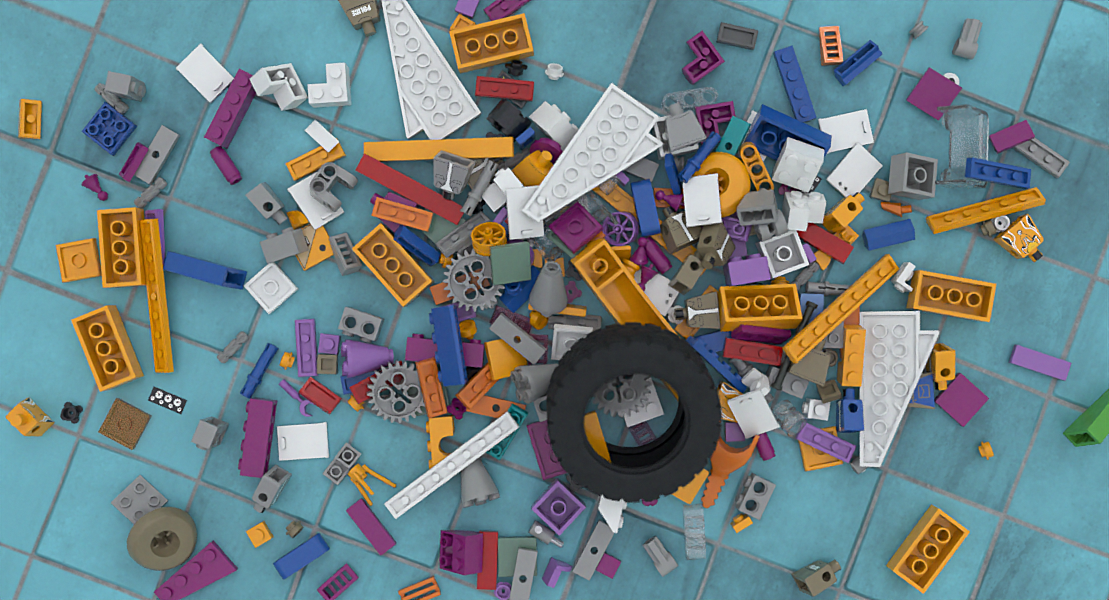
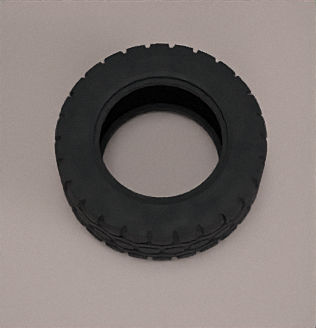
(649, 468)

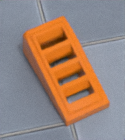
(825, 60)

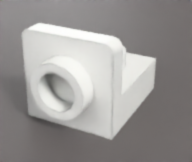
(903, 274)
(755, 379)
(815, 409)

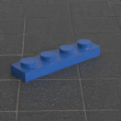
(794, 84)
(997, 173)
(722, 368)

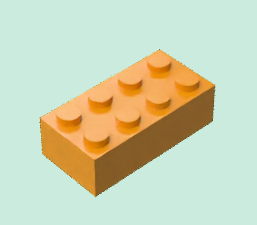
(491, 43)
(121, 247)
(393, 265)
(951, 296)
(759, 306)
(107, 347)
(927, 548)

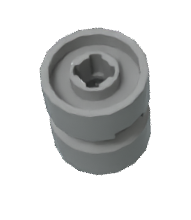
(776, 228)

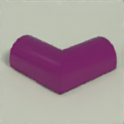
(706, 60)
(711, 115)

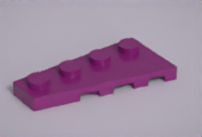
(199, 572)

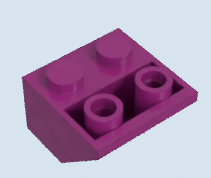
(461, 551)

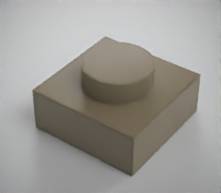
(880, 190)
(327, 364)
(829, 391)

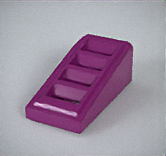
(325, 594)

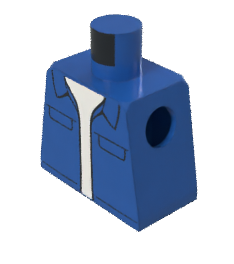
(852, 420)

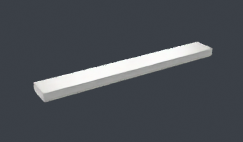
(451, 465)

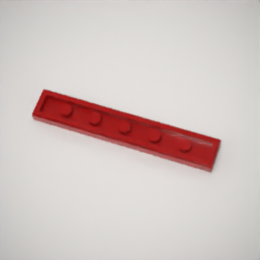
(410, 189)

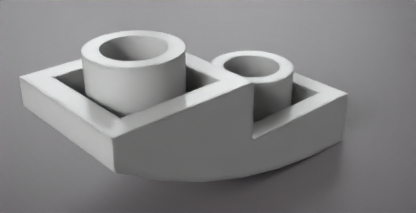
(342, 463)

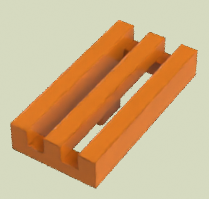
(434, 594)

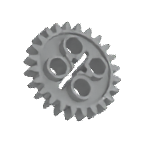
(458, 290)
(636, 383)
(386, 404)

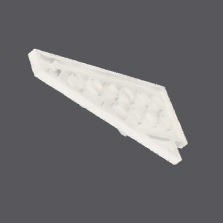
(426, 84)
(604, 145)
(891, 370)

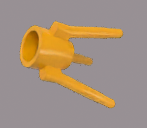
(357, 476)

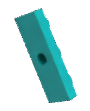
(735, 135)
(519, 416)

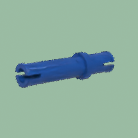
(693, 164)
(260, 368)

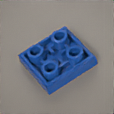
(109, 128)

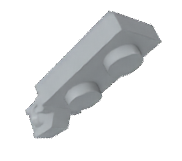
(587, 321)

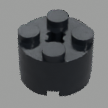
(508, 119)

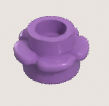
(498, 592)

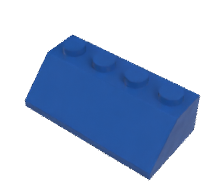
(772, 128)
(449, 345)

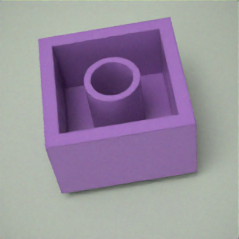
(746, 271)
(558, 506)

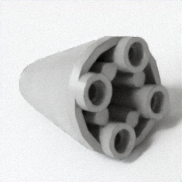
(549, 291)
(532, 381)
(477, 485)

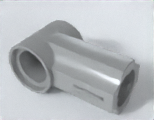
(966, 44)
(662, 559)

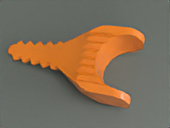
(724, 462)

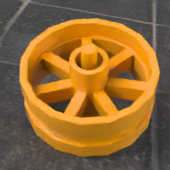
(488, 235)

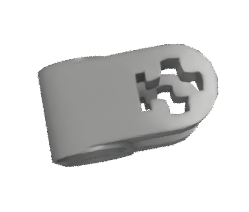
(328, 182)

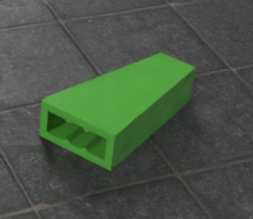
(1092, 425)

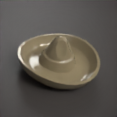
(162, 539)

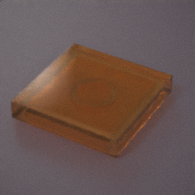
(124, 423)

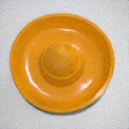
(732, 179)

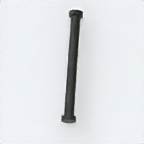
(787, 362)

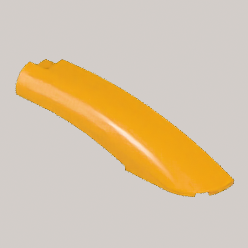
(617, 288)

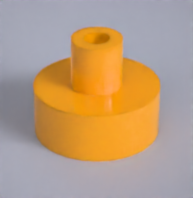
(537, 320)
(468, 329)

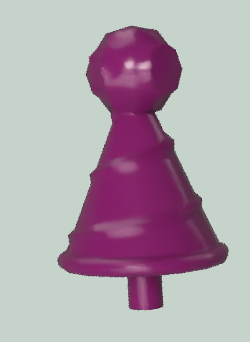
(92, 183)
(673, 200)
(639, 256)
(646, 275)

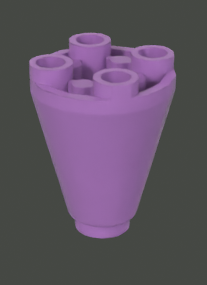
(363, 357)

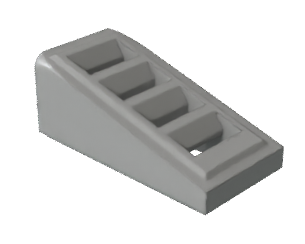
(353, 260)

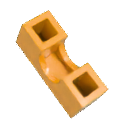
(851, 367)
(438, 428)

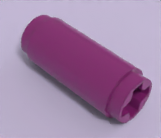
(225, 165)
(657, 256)
(765, 447)

